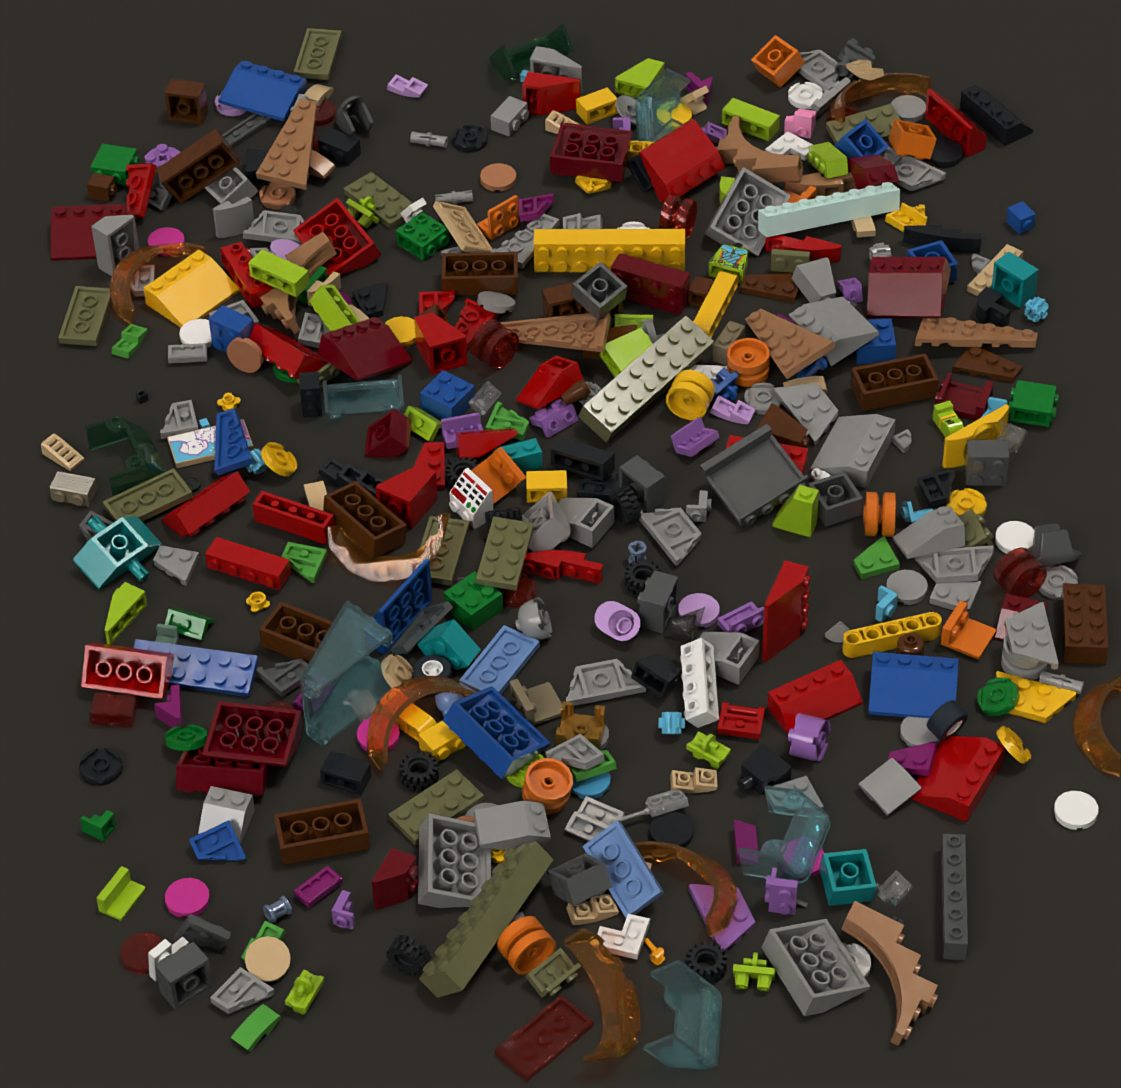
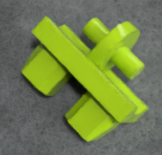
(365, 210)
(709, 749)
(743, 972)
(304, 991)

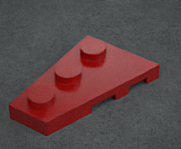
(140, 185)
(471, 318)
(433, 456)

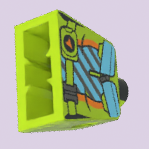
(730, 260)

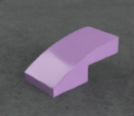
(407, 88)
(732, 412)

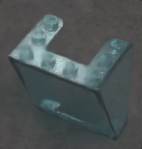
(339, 667)

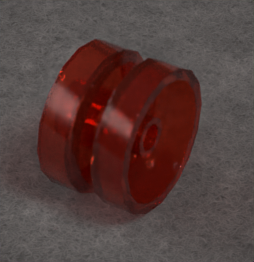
(678, 214)
(494, 344)
(1020, 573)

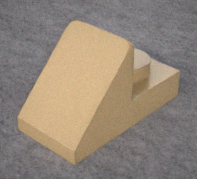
(695, 100)

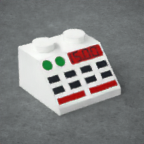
(471, 498)

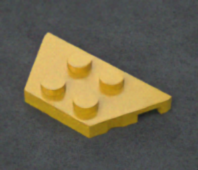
(1037, 699)

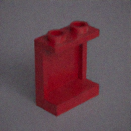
(967, 400)

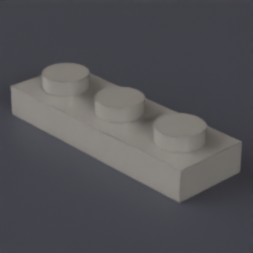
(827, 98)

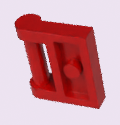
(741, 721)

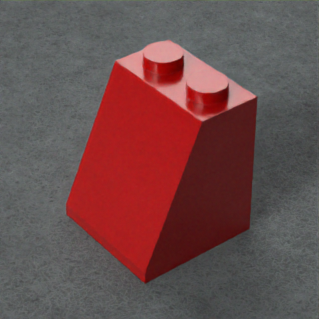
(440, 343)
(409, 494)

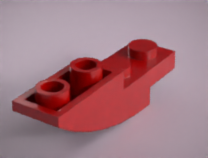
(817, 248)
(560, 562)

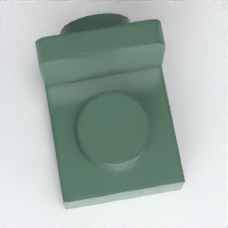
(167, 634)

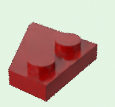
(441, 298)

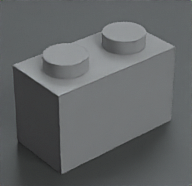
(509, 116)

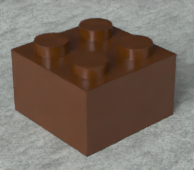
(186, 101)

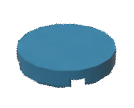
(592, 787)

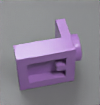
(622, 123)
(714, 132)
(851, 289)
(342, 911)

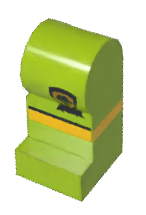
(946, 418)

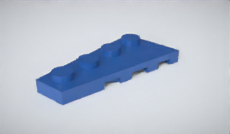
(230, 444)

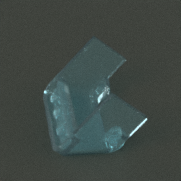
(655, 106)
(363, 397)
(802, 842)
(696, 1019)

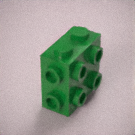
(112, 161)
(422, 236)
(1033, 403)

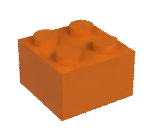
(778, 61)
(912, 139)

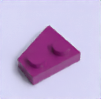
(534, 207)
(916, 759)

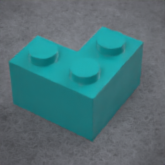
(451, 643)

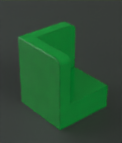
(99, 826)

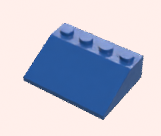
(262, 90)
(406, 603)
(911, 684)
(495, 731)

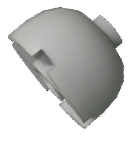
(533, 620)

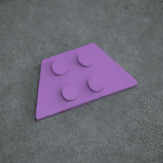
(741, 922)

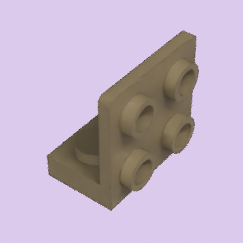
(536, 703)

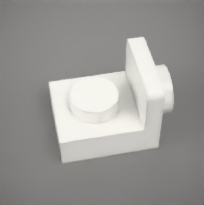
(413, 210)

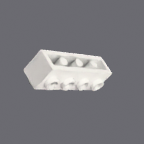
(699, 683)

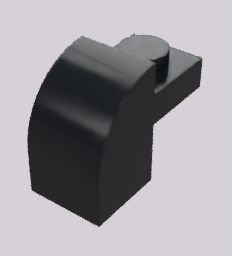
(990, 308)

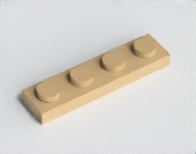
(985, 277)

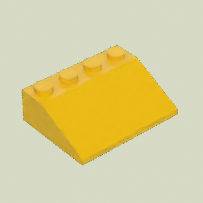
(190, 289)

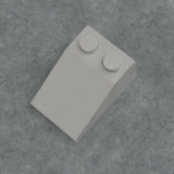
(554, 63)
(549, 524)
(932, 533)
(512, 825)

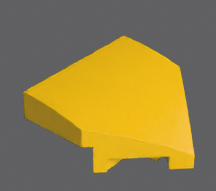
(593, 185)
(907, 216)

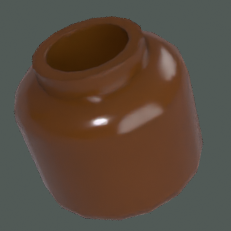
(910, 644)

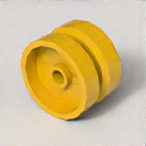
(690, 394)

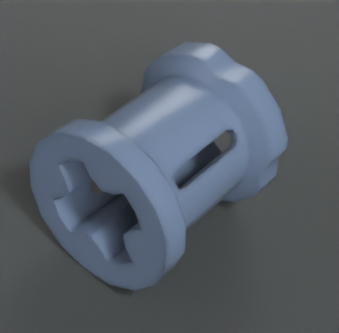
(635, 553)
(277, 909)

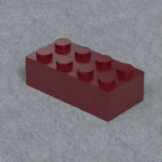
(653, 283)

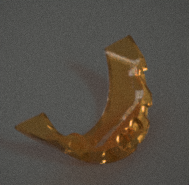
(890, 81)
(134, 261)
(384, 567)
(395, 702)
(1089, 729)
(724, 888)
(615, 993)

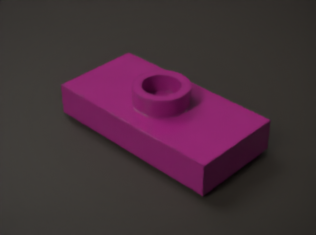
(318, 886)

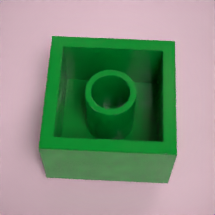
(473, 602)

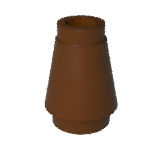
(576, 392)

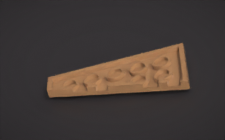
(292, 150)
(568, 331)
(972, 334)
(788, 343)

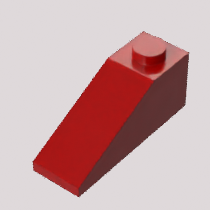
(478, 443)

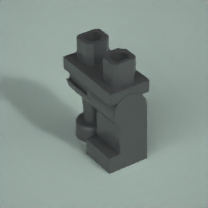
(851, 53)

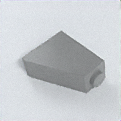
(815, 280)

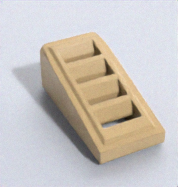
(554, 121)
(53, 444)

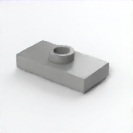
(187, 353)

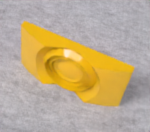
(985, 428)

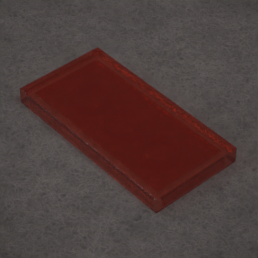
(544, 1038)

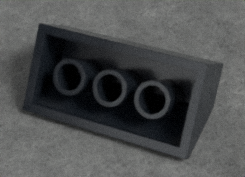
(993, 115)

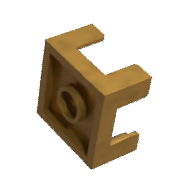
(574, 724)

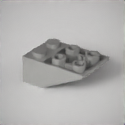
(587, 518)
(733, 654)

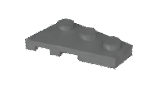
(420, 626)

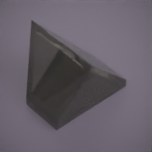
(684, 627)

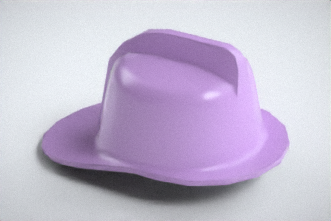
(617, 621)

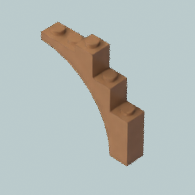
(767, 165)
(310, 256)
(901, 964)

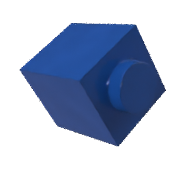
(1020, 217)

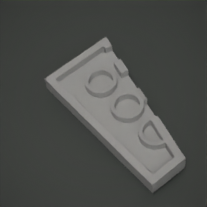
(524, 240)

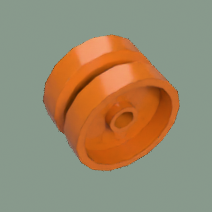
(750, 360)
(879, 514)
(548, 783)
(525, 944)

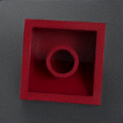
(872, 171)
(388, 436)
(1011, 606)
(395, 879)

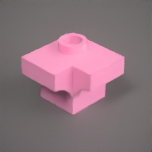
(801, 123)

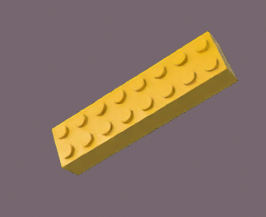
(584, 248)

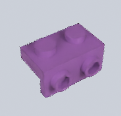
(554, 418)
(462, 423)
(693, 438)
(742, 619)
(781, 894)

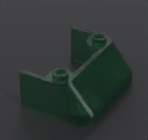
(513, 61)
(141, 466)

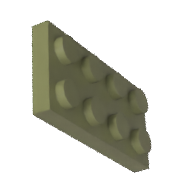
(318, 53)
(879, 118)
(388, 201)
(85, 316)
(149, 497)
(504, 553)
(445, 562)
(447, 798)

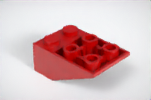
(550, 93)
(550, 382)

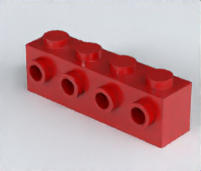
(236, 261)
(292, 517)
(248, 563)

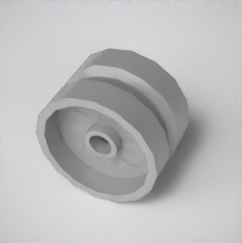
(1018, 667)

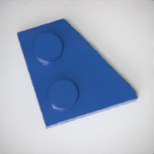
(218, 844)

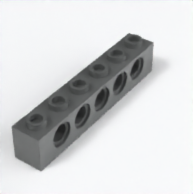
(954, 897)

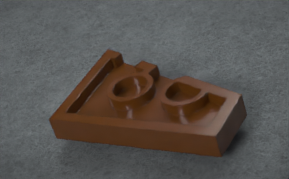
(771, 286)
(986, 363)

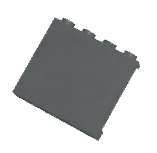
(753, 476)

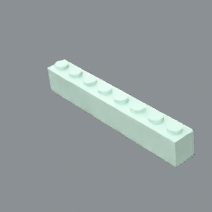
(828, 209)

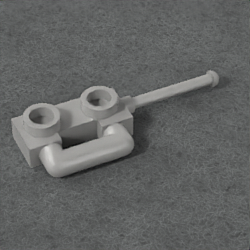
(660, 804)

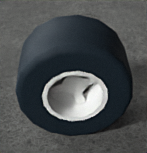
(433, 666)
(947, 720)

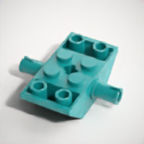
(116, 550)

